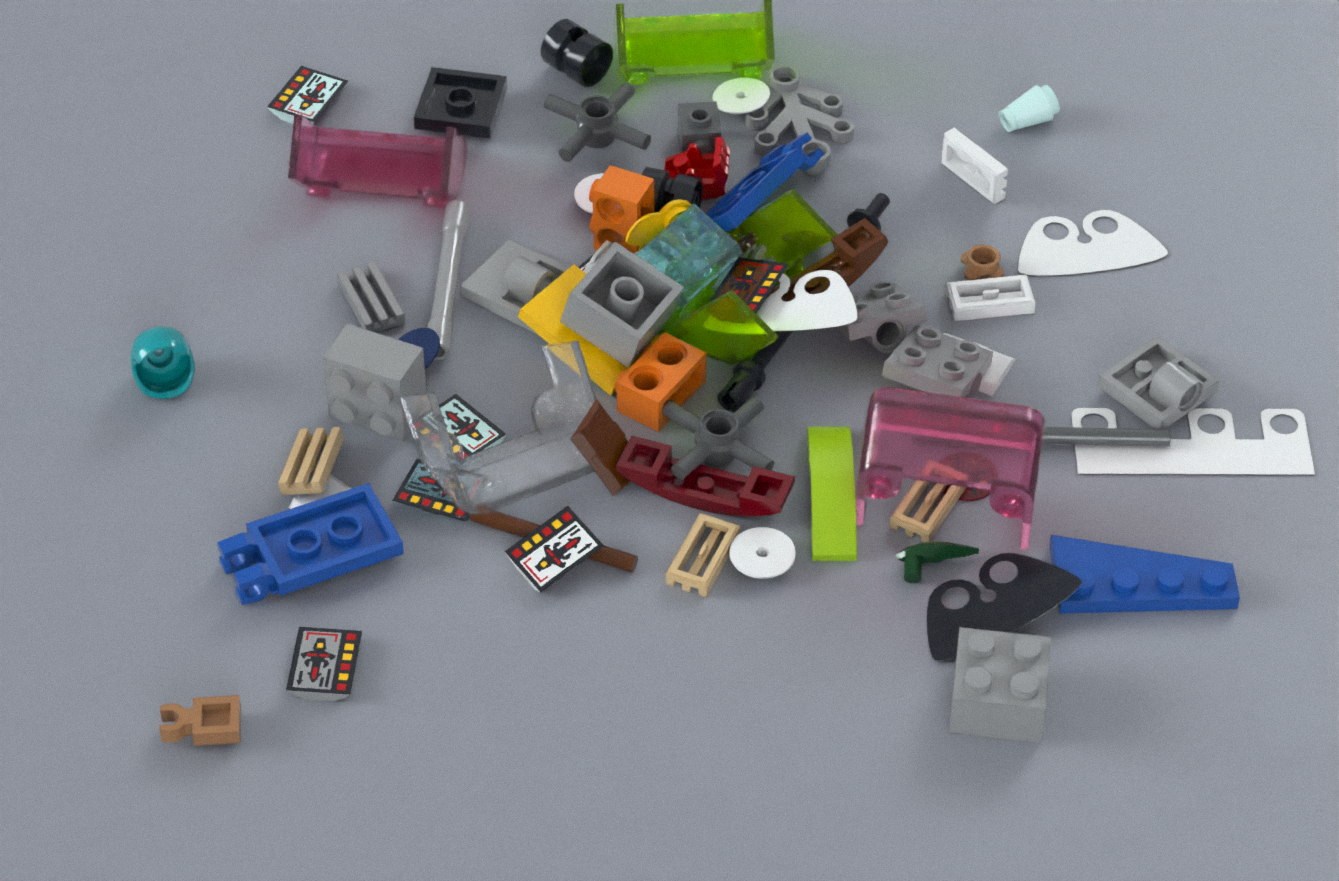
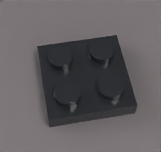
(460, 101)

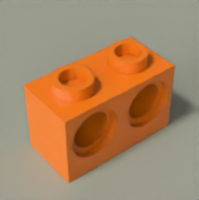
(618, 203)
(661, 374)

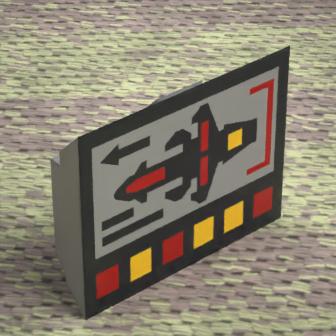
(323, 663)

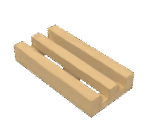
(303, 461)
(915, 525)
(692, 579)

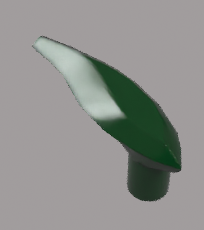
(930, 552)

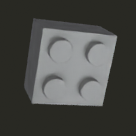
(621, 304)
(369, 376)
(1000, 685)

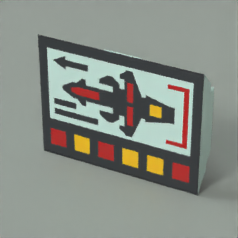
(306, 94)
(469, 426)

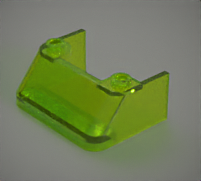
(694, 44)
(727, 325)

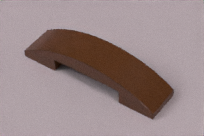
(853, 255)

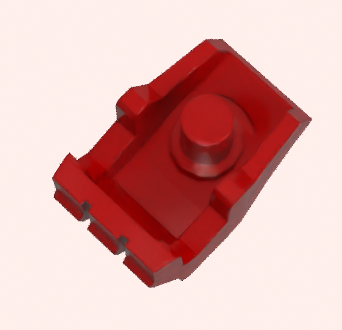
(710, 167)

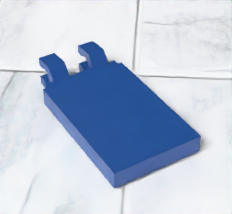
(762, 182)
(309, 544)

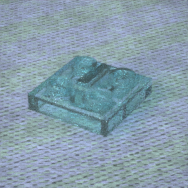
(691, 251)

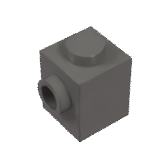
(698, 124)

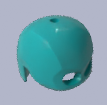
(163, 370)

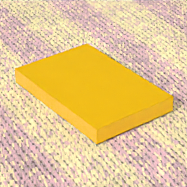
(544, 317)

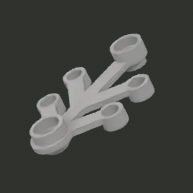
(787, 85)

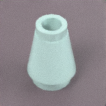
(1031, 108)

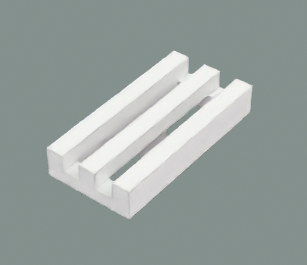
(974, 165)
(989, 298)

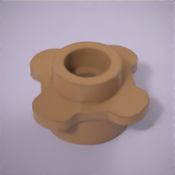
(982, 263)

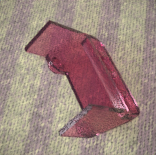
(377, 163)
(952, 444)

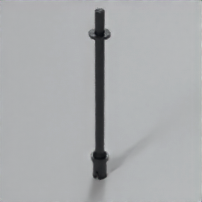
(749, 374)

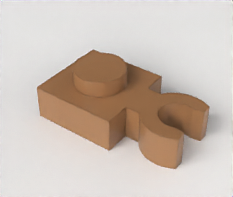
(209, 721)

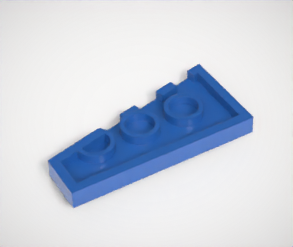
(1141, 579)

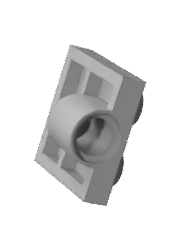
(522, 283)
(883, 304)
(938, 363)
(1158, 383)

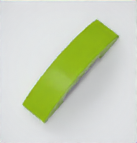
(832, 493)

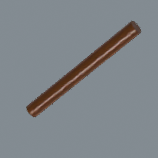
(522, 528)

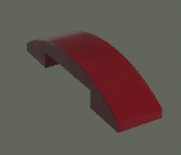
(705, 488)

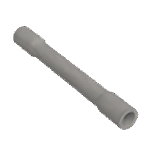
(453, 233)

